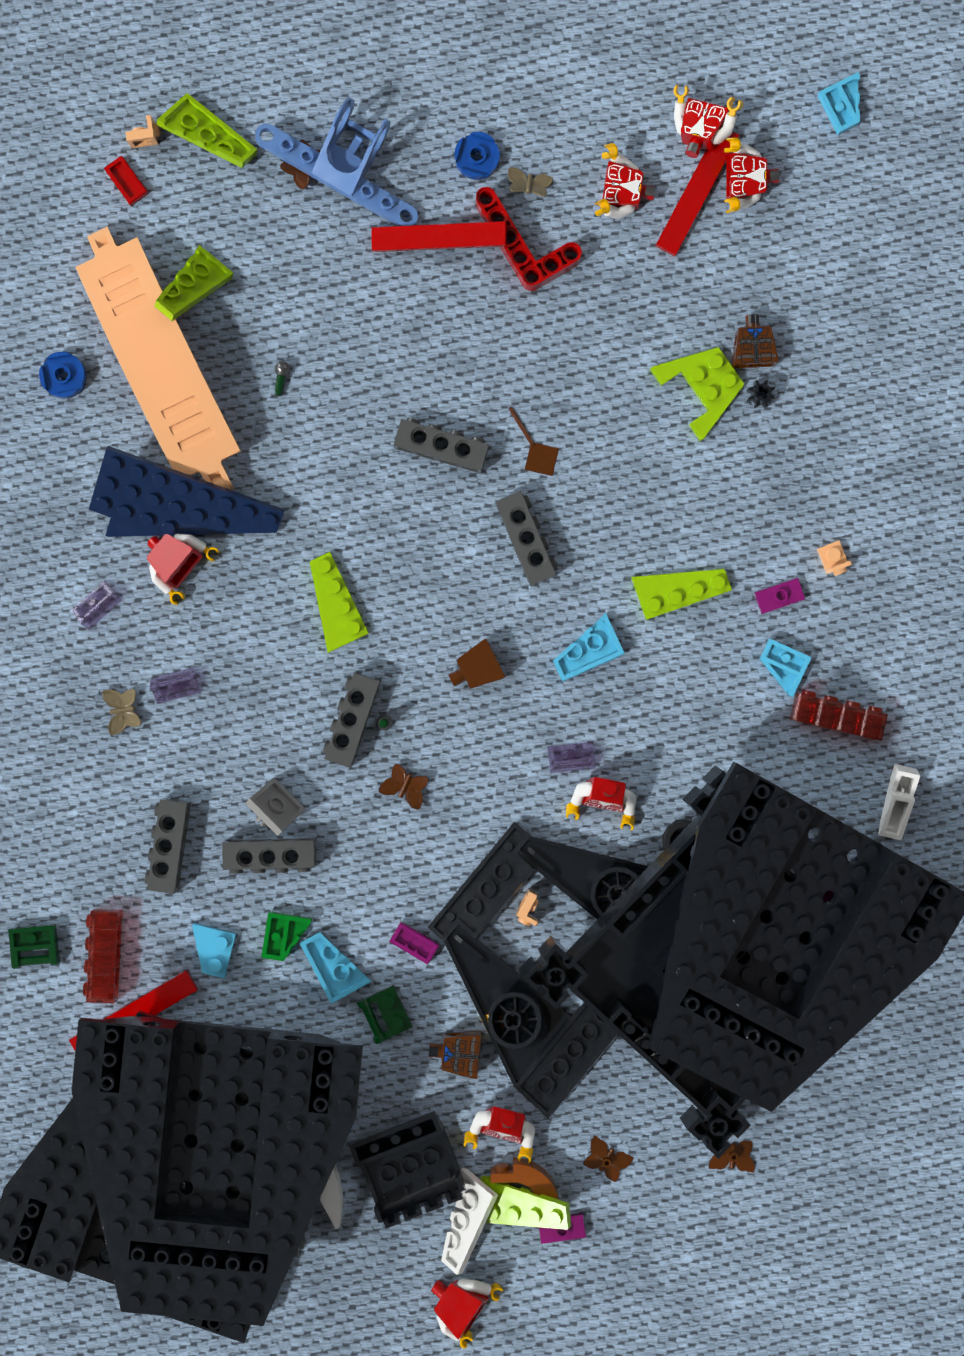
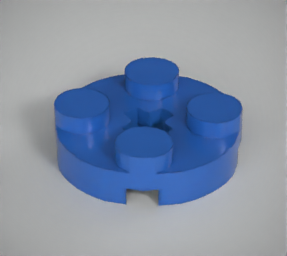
(470, 145)
(52, 368)

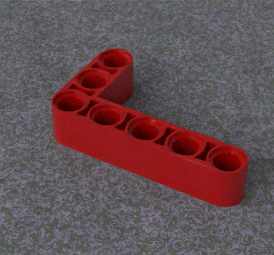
(518, 247)

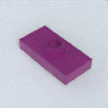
(779, 596)
(414, 942)
(576, 1231)

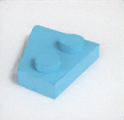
(842, 103)
(785, 664)
(213, 949)

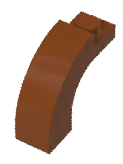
(527, 1173)

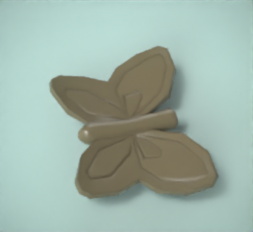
(528, 185)
(123, 711)

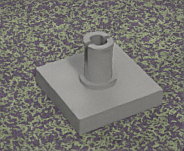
(275, 806)

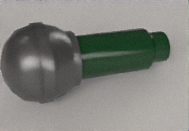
(282, 370)
(384, 722)

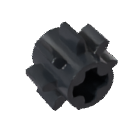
(758, 400)

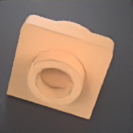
(144, 137)
(834, 558)
(528, 904)

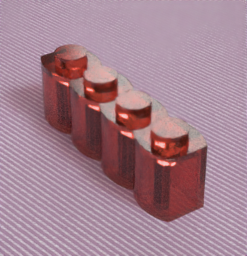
(839, 716)
(104, 955)

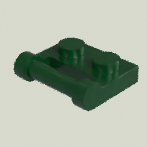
(33, 939)
(391, 1011)

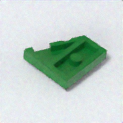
(282, 934)

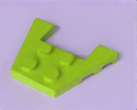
(710, 379)

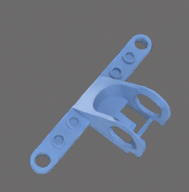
(341, 167)

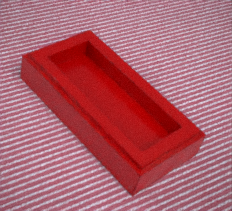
(126, 180)

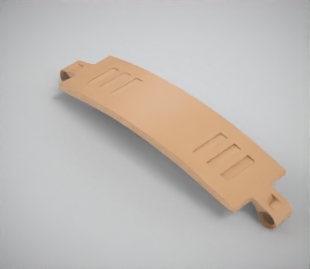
(157, 359)

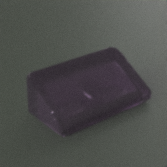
(96, 605)
(175, 685)
(571, 757)

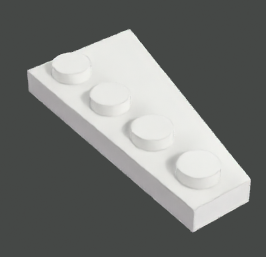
(467, 1221)

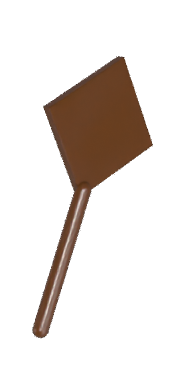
(540, 457)

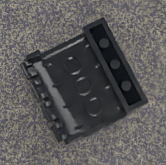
(409, 1169)

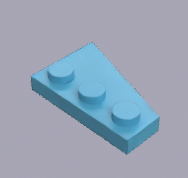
(589, 651)
(333, 969)

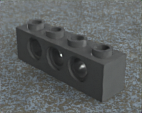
(409, 429)
(518, 503)
(346, 755)
(179, 811)
(233, 850)

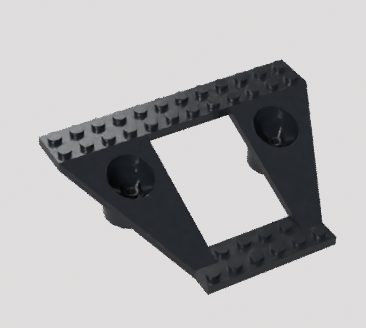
(562, 1045)

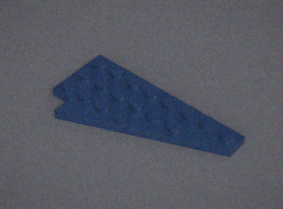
(161, 501)

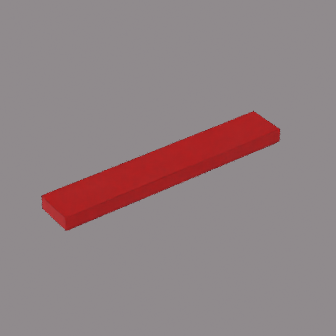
(693, 198)
(439, 236)
(157, 999)

